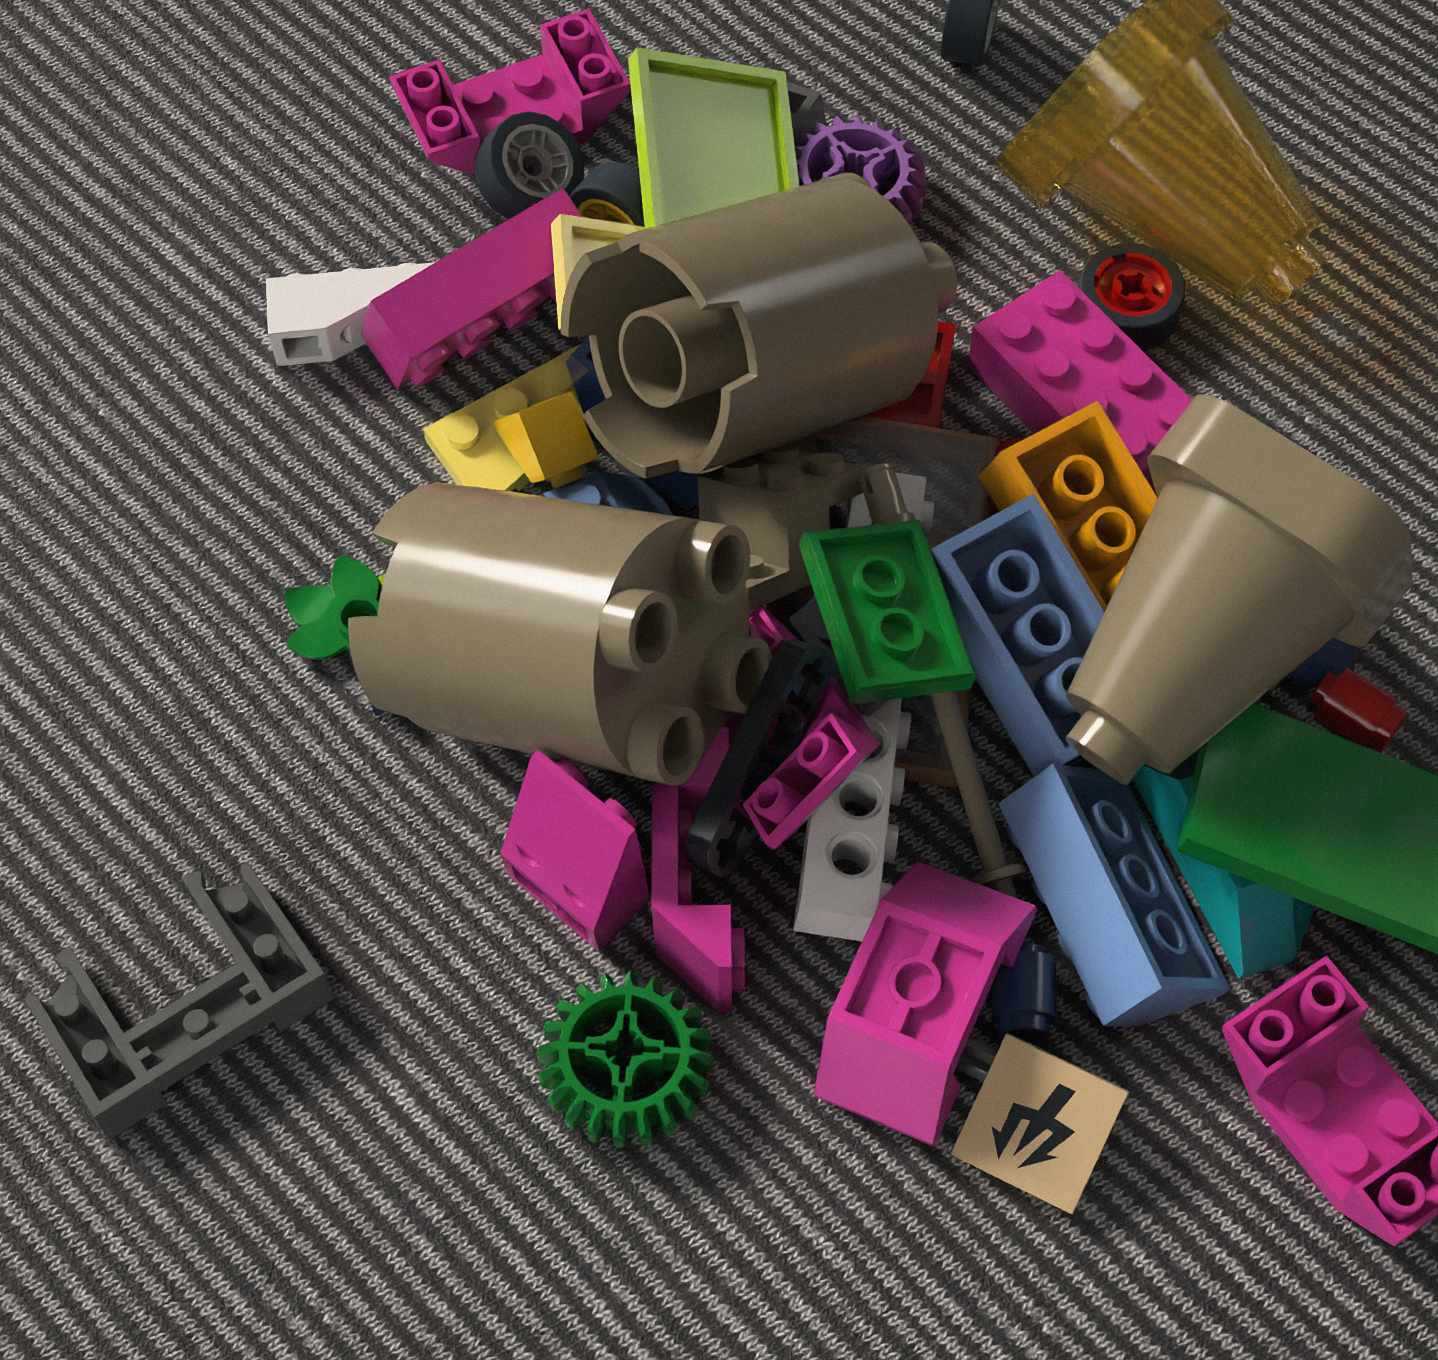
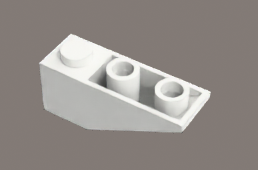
(323, 313)

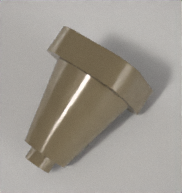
(1230, 588)

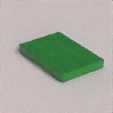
(886, 612)

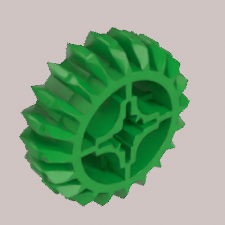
(601, 1054)

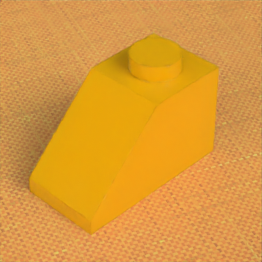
(549, 440)

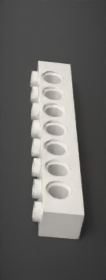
(827, 898)

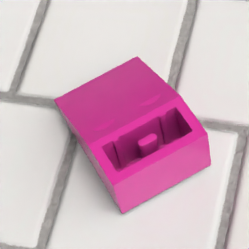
(575, 852)

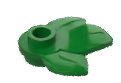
(325, 610)

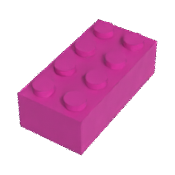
(466, 296)
(1061, 353)

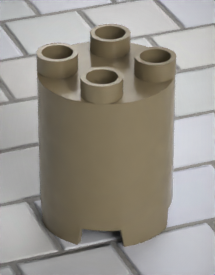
(755, 324)
(561, 628)

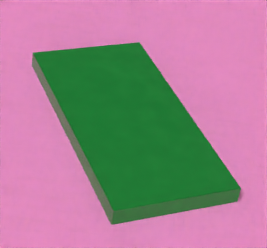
(1319, 822)

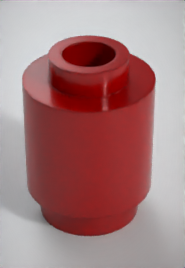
(1358, 710)

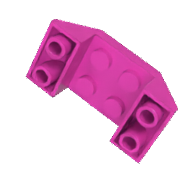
(571, 82)
(825, 758)
(691, 937)
(917, 999)
(1339, 1102)

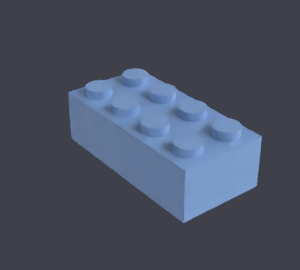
(1022, 623)

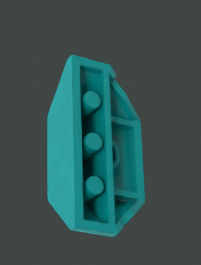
(1249, 920)

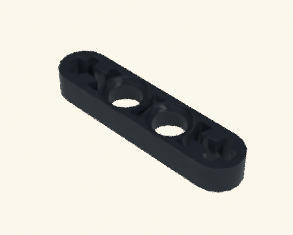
(795, 672)

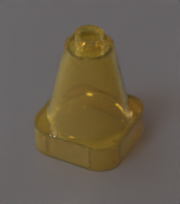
(1172, 153)

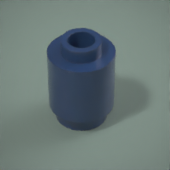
(1026, 995)

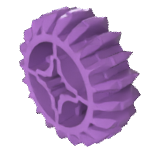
(870, 153)

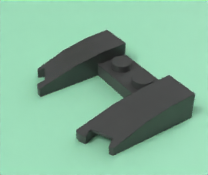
(126, 1071)

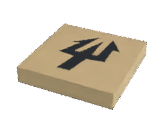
(1039, 1123)

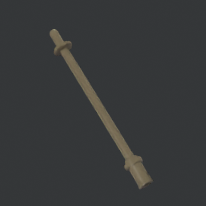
(887, 506)

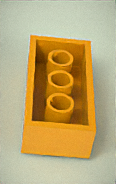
(1085, 488)

